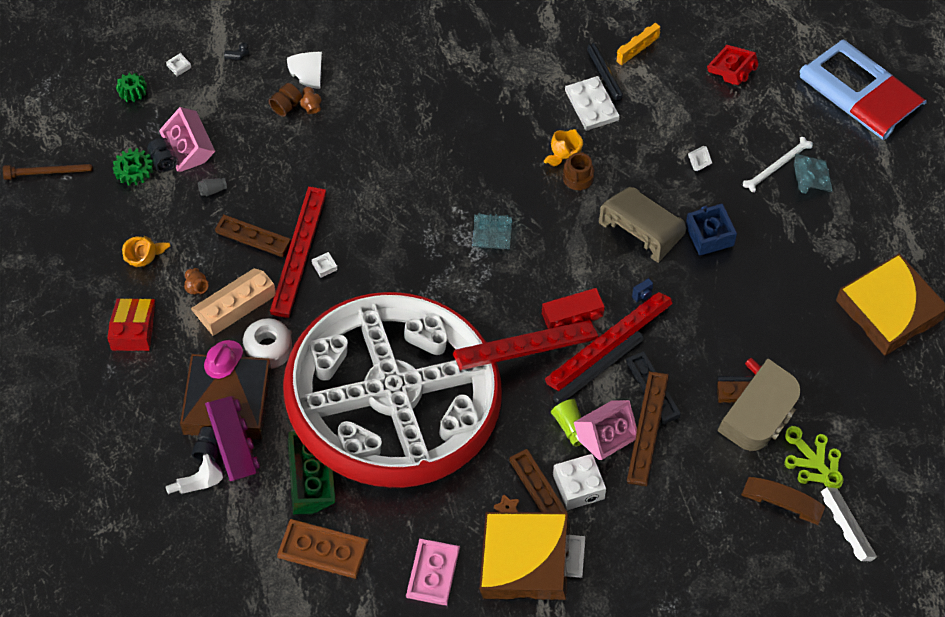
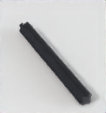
(596, 369)

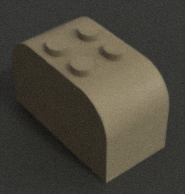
(762, 408)

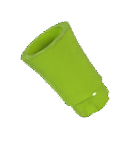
(566, 414)

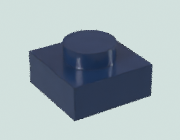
(642, 290)

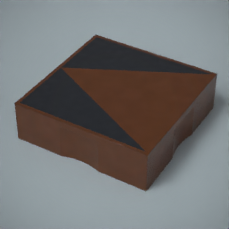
(246, 382)

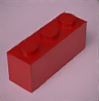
(573, 309)

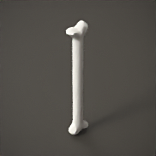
(751, 184)

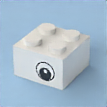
(579, 482)

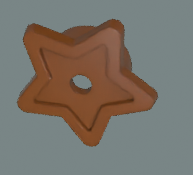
(501, 507)

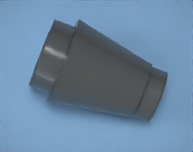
(210, 186)

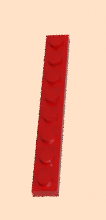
(298, 252)
(608, 341)
(524, 345)

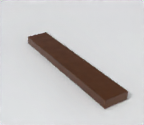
(648, 429)

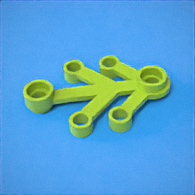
(814, 460)

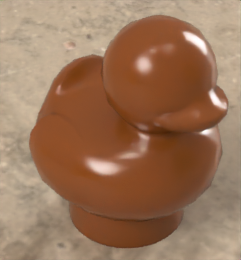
(310, 101)
(195, 282)

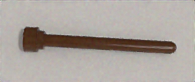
(11, 172)

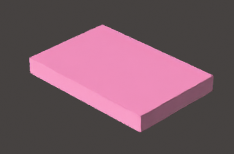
(433, 572)

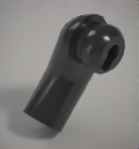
(238, 54)

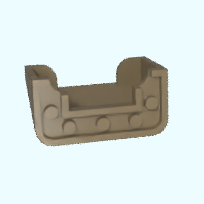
(644, 220)

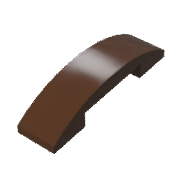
(785, 497)

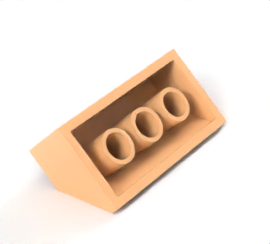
(235, 301)

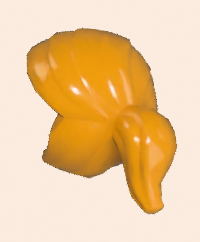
(563, 146)
(142, 250)

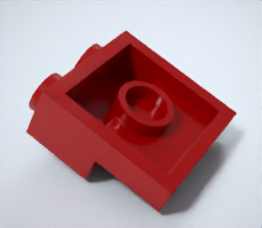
(734, 64)

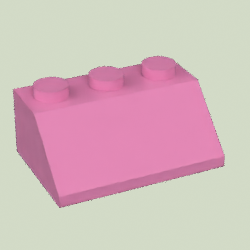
(187, 139)
(607, 428)

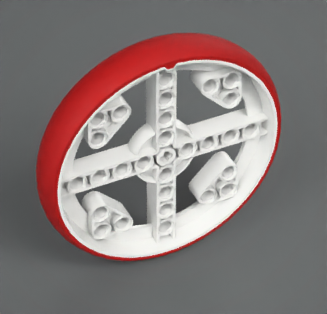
(391, 387)

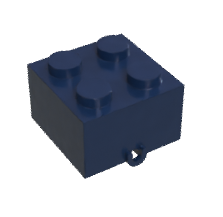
(710, 229)

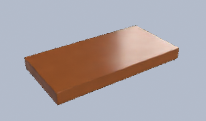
(322, 548)

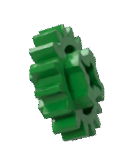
(133, 166)

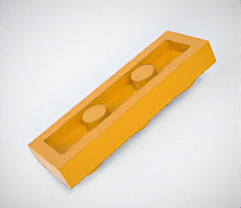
(638, 43)

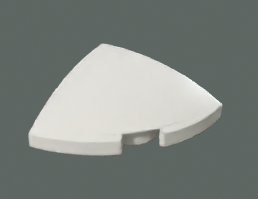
(307, 68)

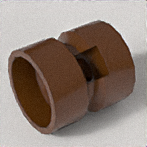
(285, 99)

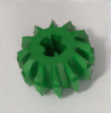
(131, 87)

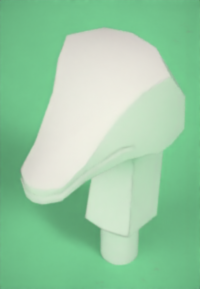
(208, 476)

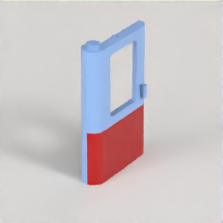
(877, 105)

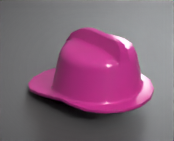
(222, 359)

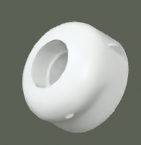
(268, 328)

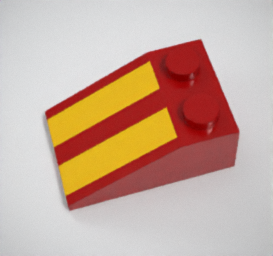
(131, 324)

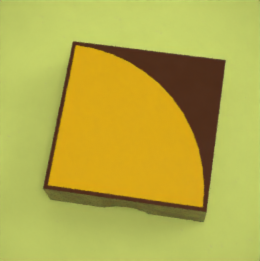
(892, 304)
(525, 555)

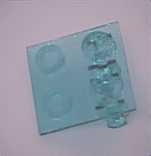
(811, 173)
(492, 231)

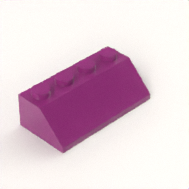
(232, 438)

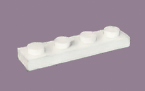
(846, 520)

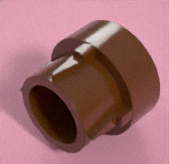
(578, 171)

